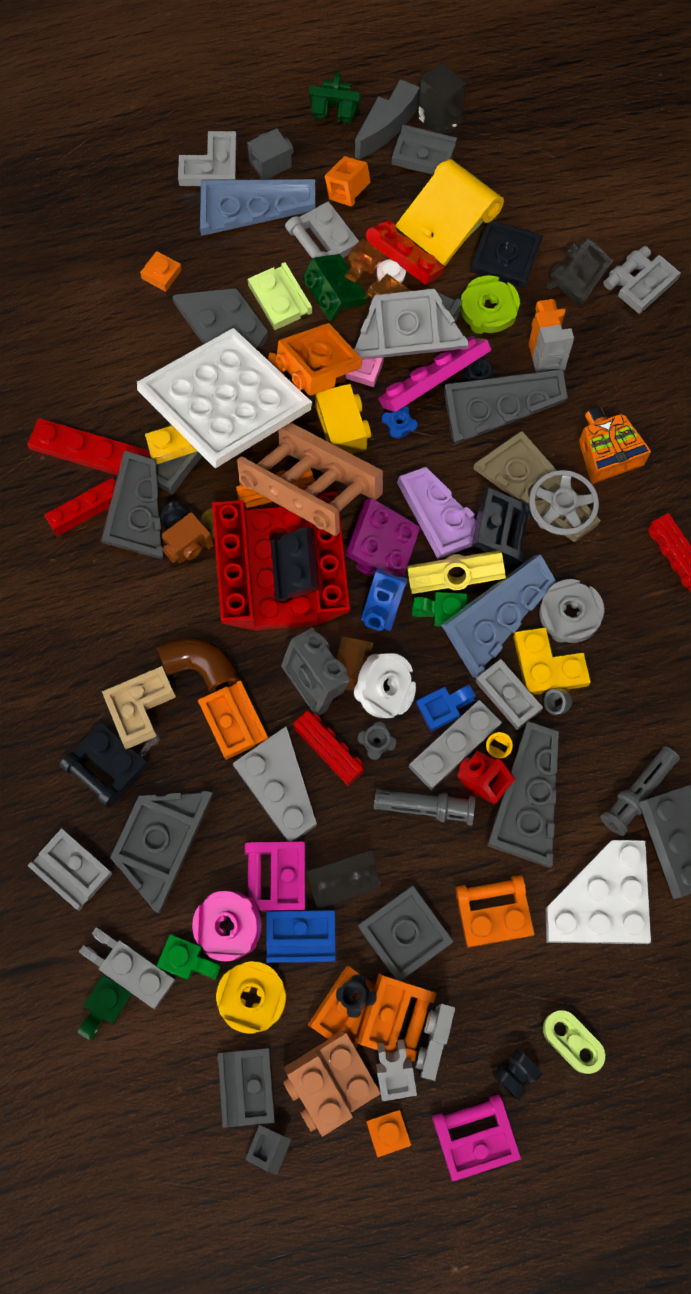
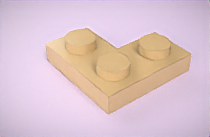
(131, 700)

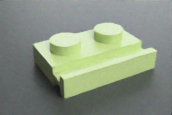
(279, 296)

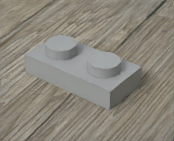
(509, 694)

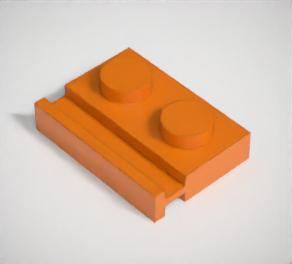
(232, 720)
(332, 1015)

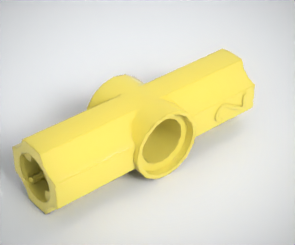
(477, 568)

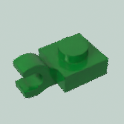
(442, 608)
(182, 958)

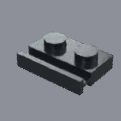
(294, 564)

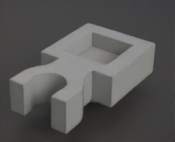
(395, 1073)

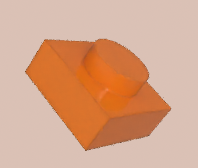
(161, 271)
(388, 1133)

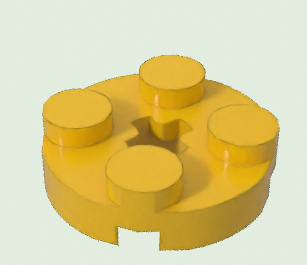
(233, 1007)

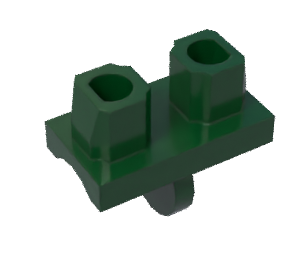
(335, 95)

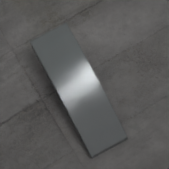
(387, 118)

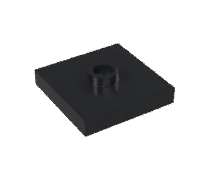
(506, 253)

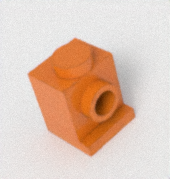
(347, 180)

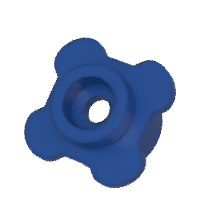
(399, 430)

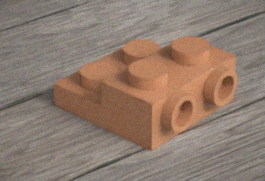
(330, 1083)

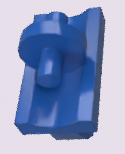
(383, 600)

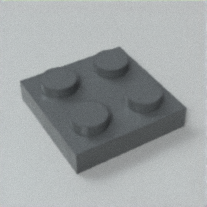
(405, 934)

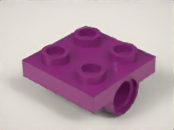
(382, 540)

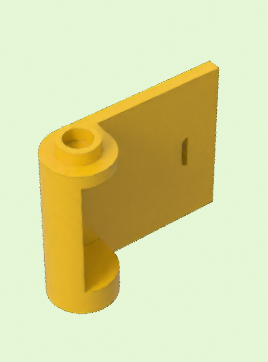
(449, 210)

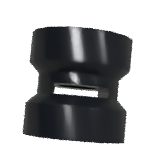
(519, 1072)

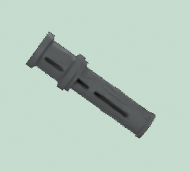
(628, 800)
(441, 806)

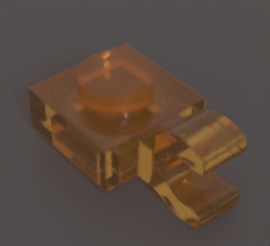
(363, 258)

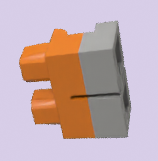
(548, 342)

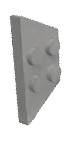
(408, 325)

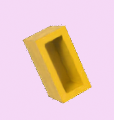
(341, 418)

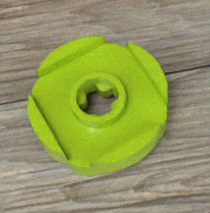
(486, 319)

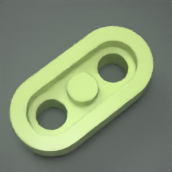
(573, 1042)

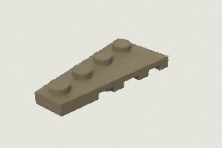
(517, 468)

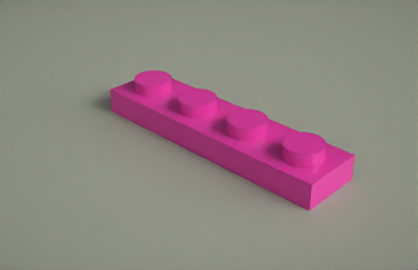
(428, 377)

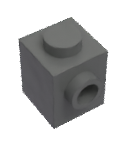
(270, 154)

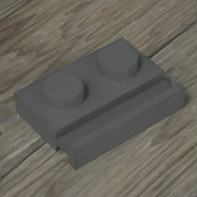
(422, 149)
(246, 1087)

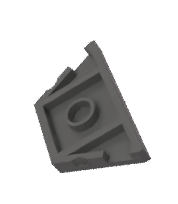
(218, 312)
(158, 842)

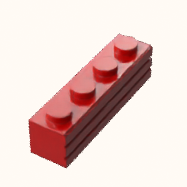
(81, 508)
(673, 546)
(328, 748)

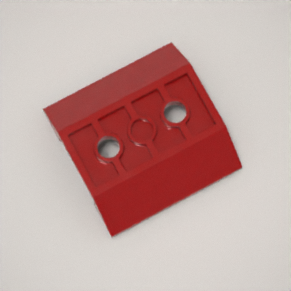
(247, 569)

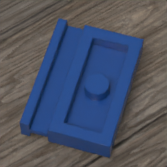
(300, 936)

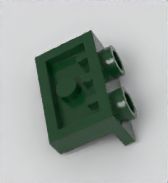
(330, 287)

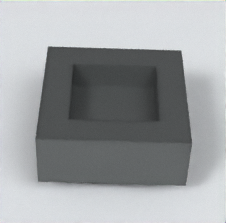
(268, 1149)

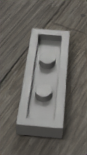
(455, 745)

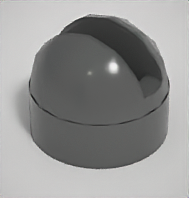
(555, 695)

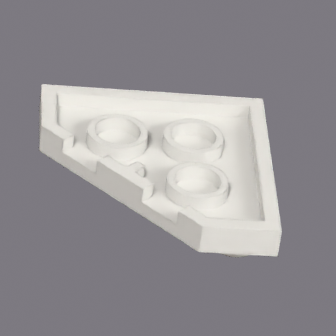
(604, 900)

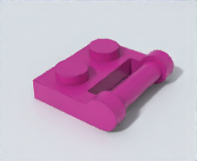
(286, 875)
(481, 1149)

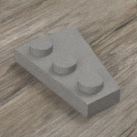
(278, 785)

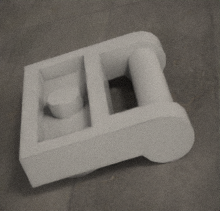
(327, 227)

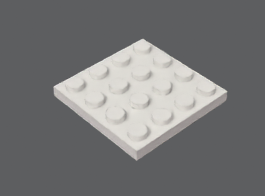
(224, 397)

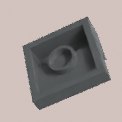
(314, 670)

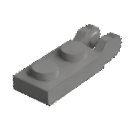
(130, 970)

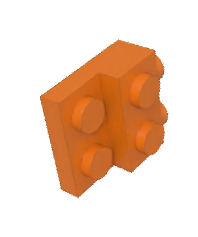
(316, 358)

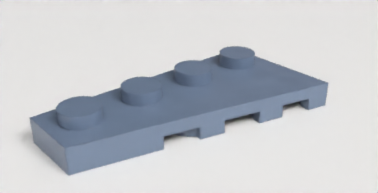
(249, 202)
(490, 618)

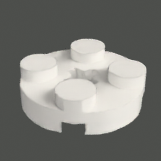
(370, 687)

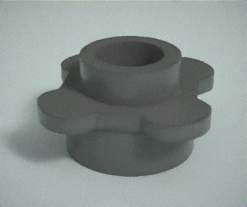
(377, 731)

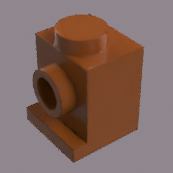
(186, 539)

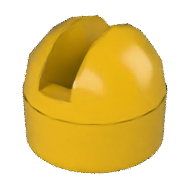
(503, 739)

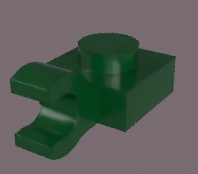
(106, 1003)

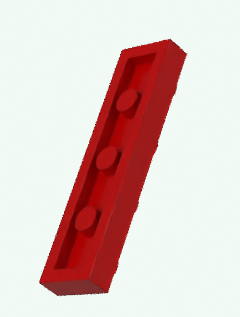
(80, 446)

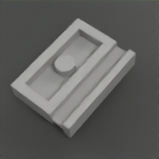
(70, 869)

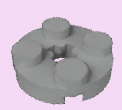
(563, 627)

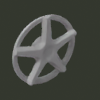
(563, 503)

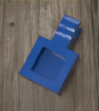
(441, 708)

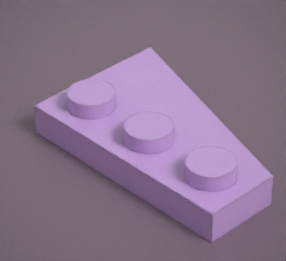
(440, 516)

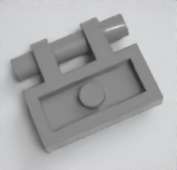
(648, 284)

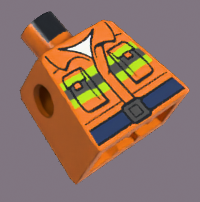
(611, 446)

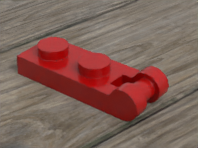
(404, 252)

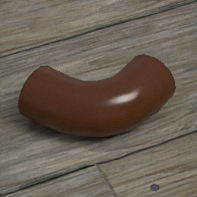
(201, 657)

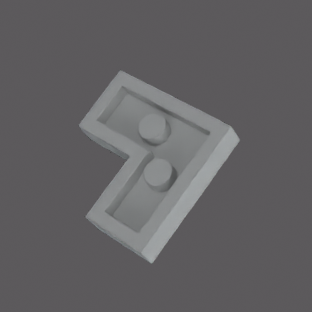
(216, 165)
(438, 1027)

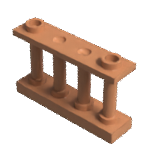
(317, 454)

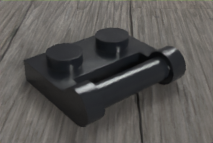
(494, 524)
(110, 755)

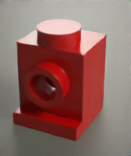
(479, 772)

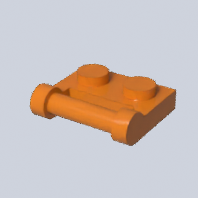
(498, 922)
(387, 1015)

